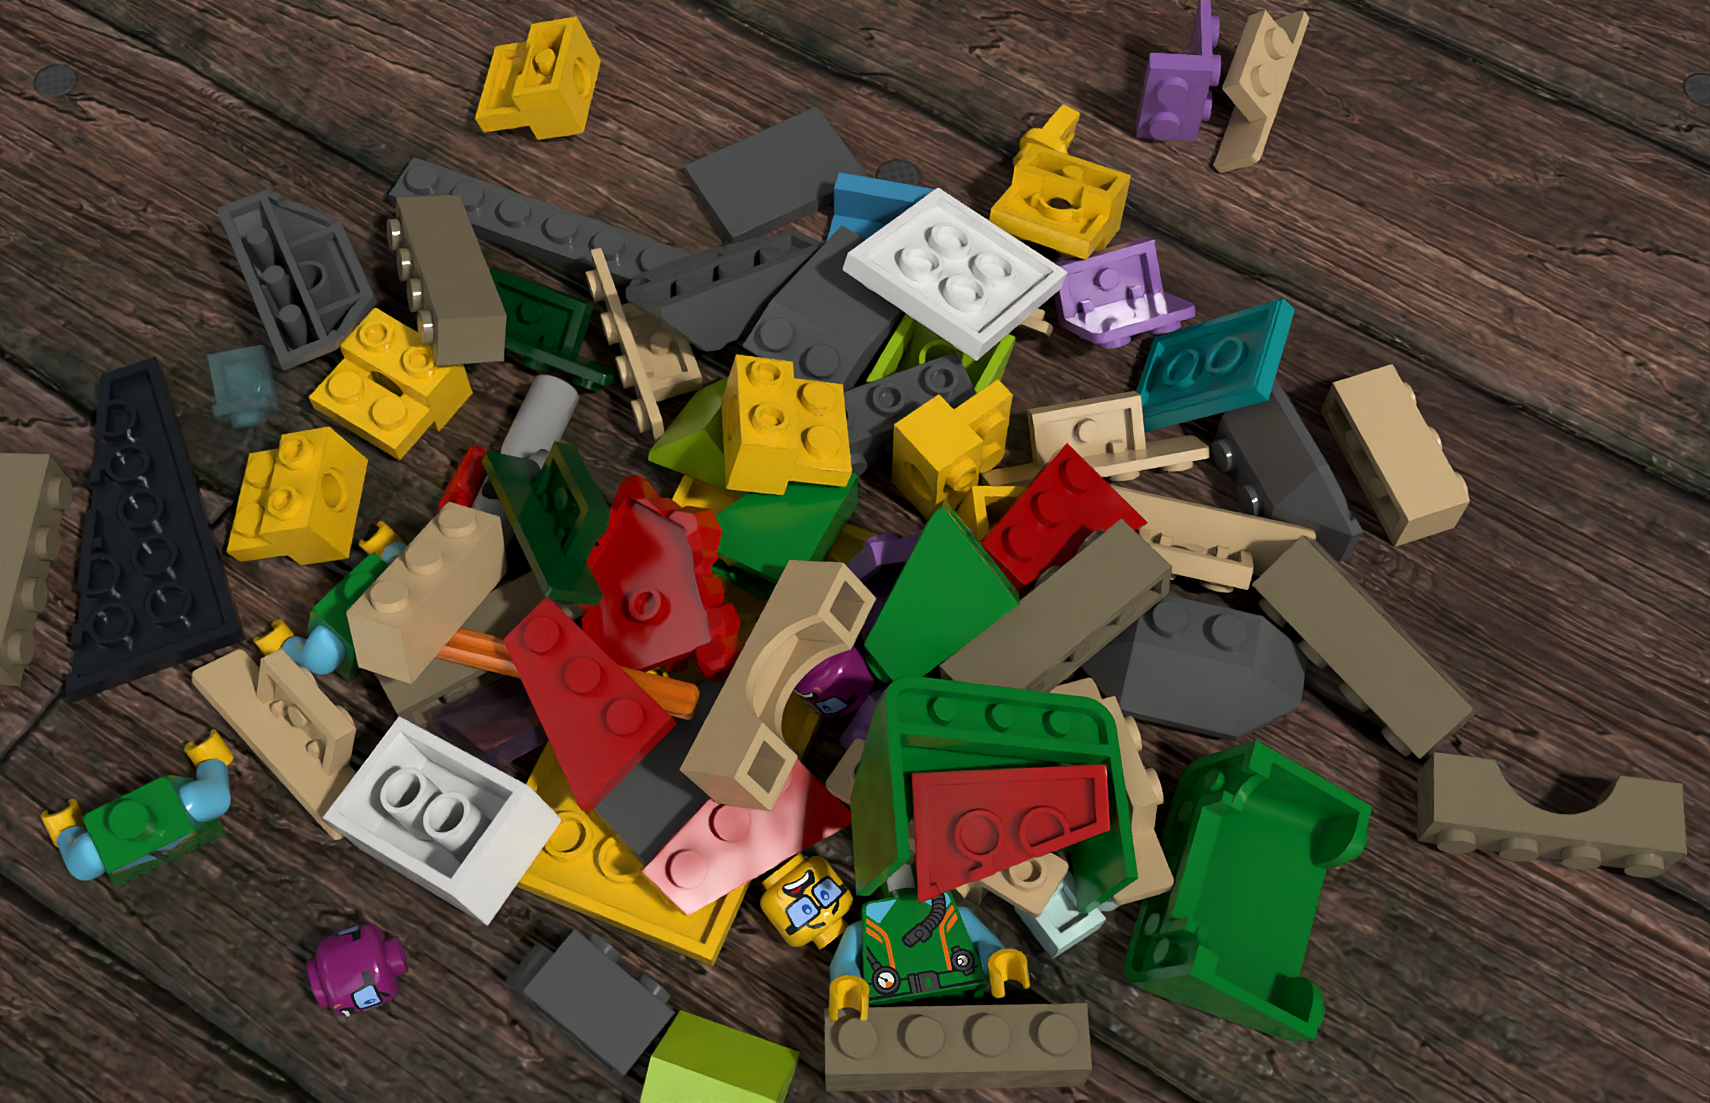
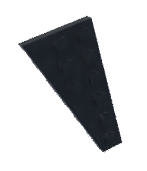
(148, 549)

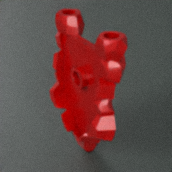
(661, 587)

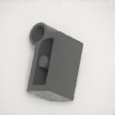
(593, 999)

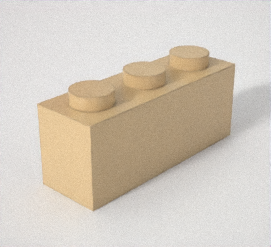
(1395, 455)
(428, 592)

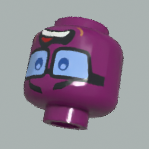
(837, 684)
(356, 969)

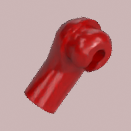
(466, 480)

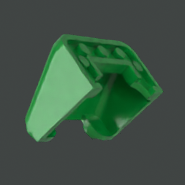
(1247, 871)

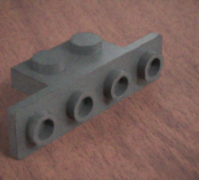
(882, 403)

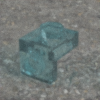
(243, 386)

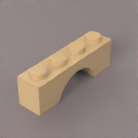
(741, 745)

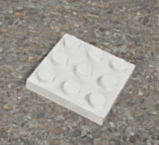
(955, 272)

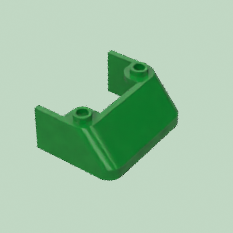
(971, 726)

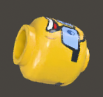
(806, 901)

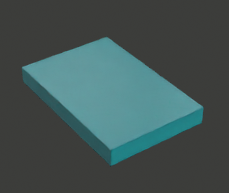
(1214, 365)

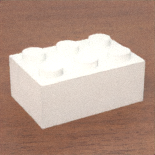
(443, 819)

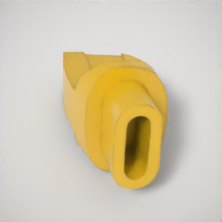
(1054, 135)

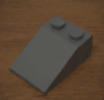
(826, 320)

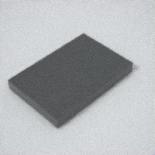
(772, 176)
(655, 793)

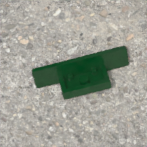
(549, 329)
(554, 517)

